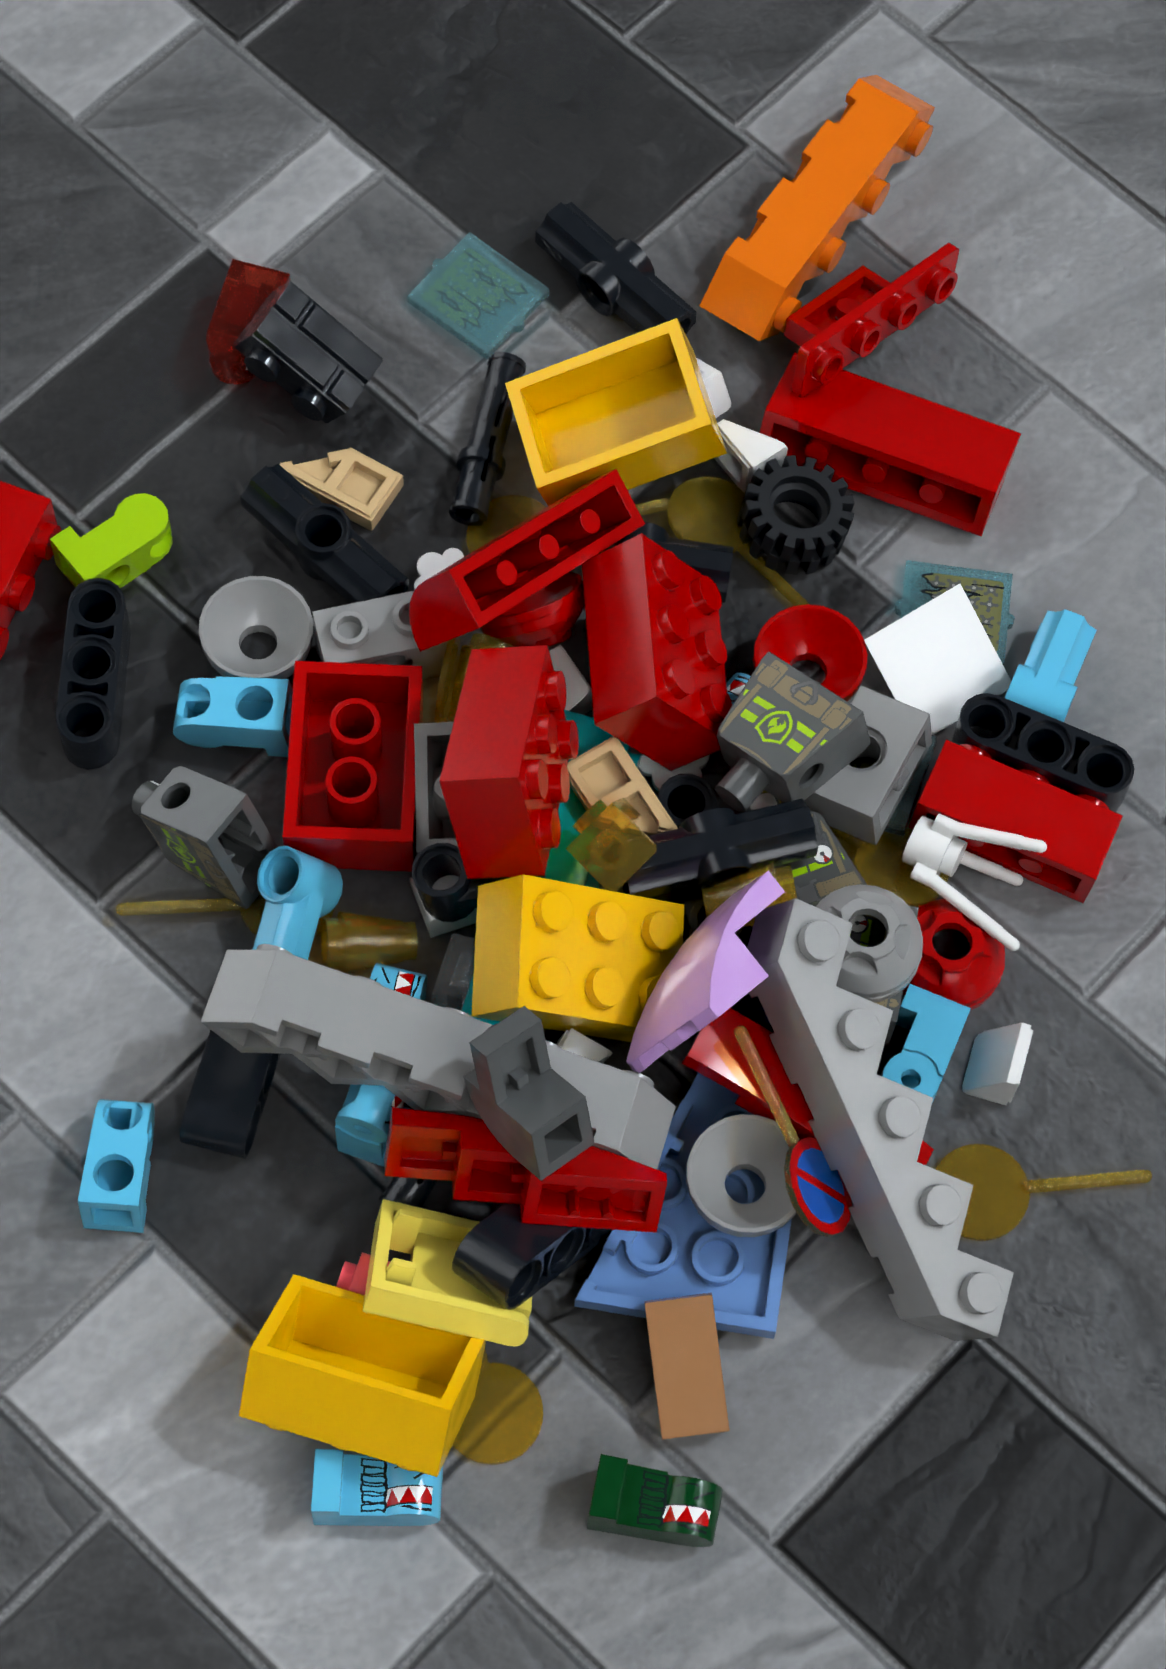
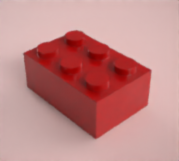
(655, 652)
(508, 762)
(353, 764)

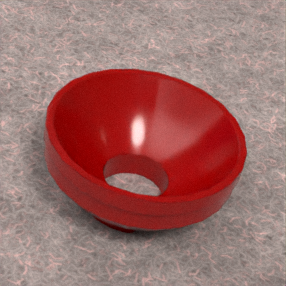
(542, 617)
(817, 636)
(964, 980)

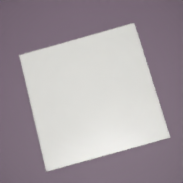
(939, 658)

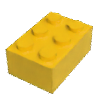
(618, 408)
(570, 954)
(360, 1378)

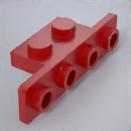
(861, 313)

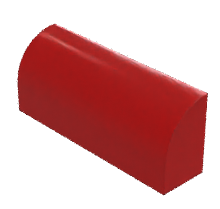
(895, 446)
(522, 560)

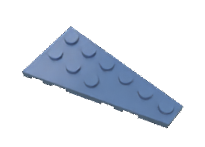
(687, 1251)

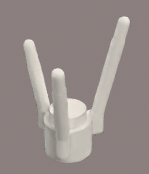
(937, 850)

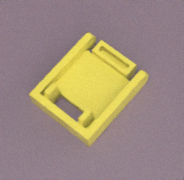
(426, 1287)

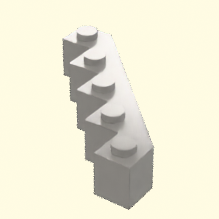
(417, 1050)
(871, 1126)

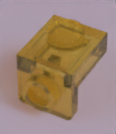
(611, 843)

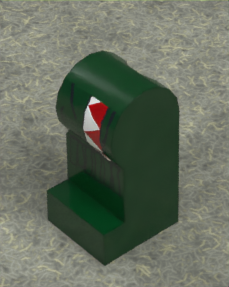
(653, 1504)

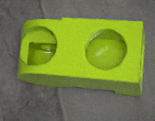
(119, 546)

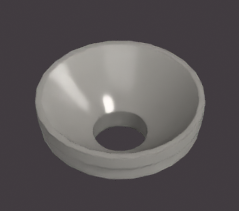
(252, 607)
(885, 968)
(734, 1145)

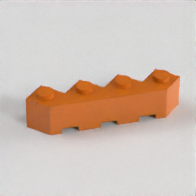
(806, 217)

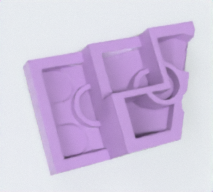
(703, 976)

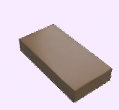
(686, 1366)

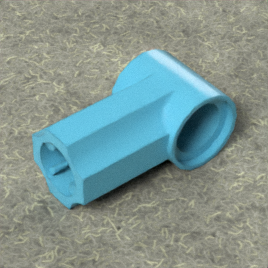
(1053, 664)
(296, 895)

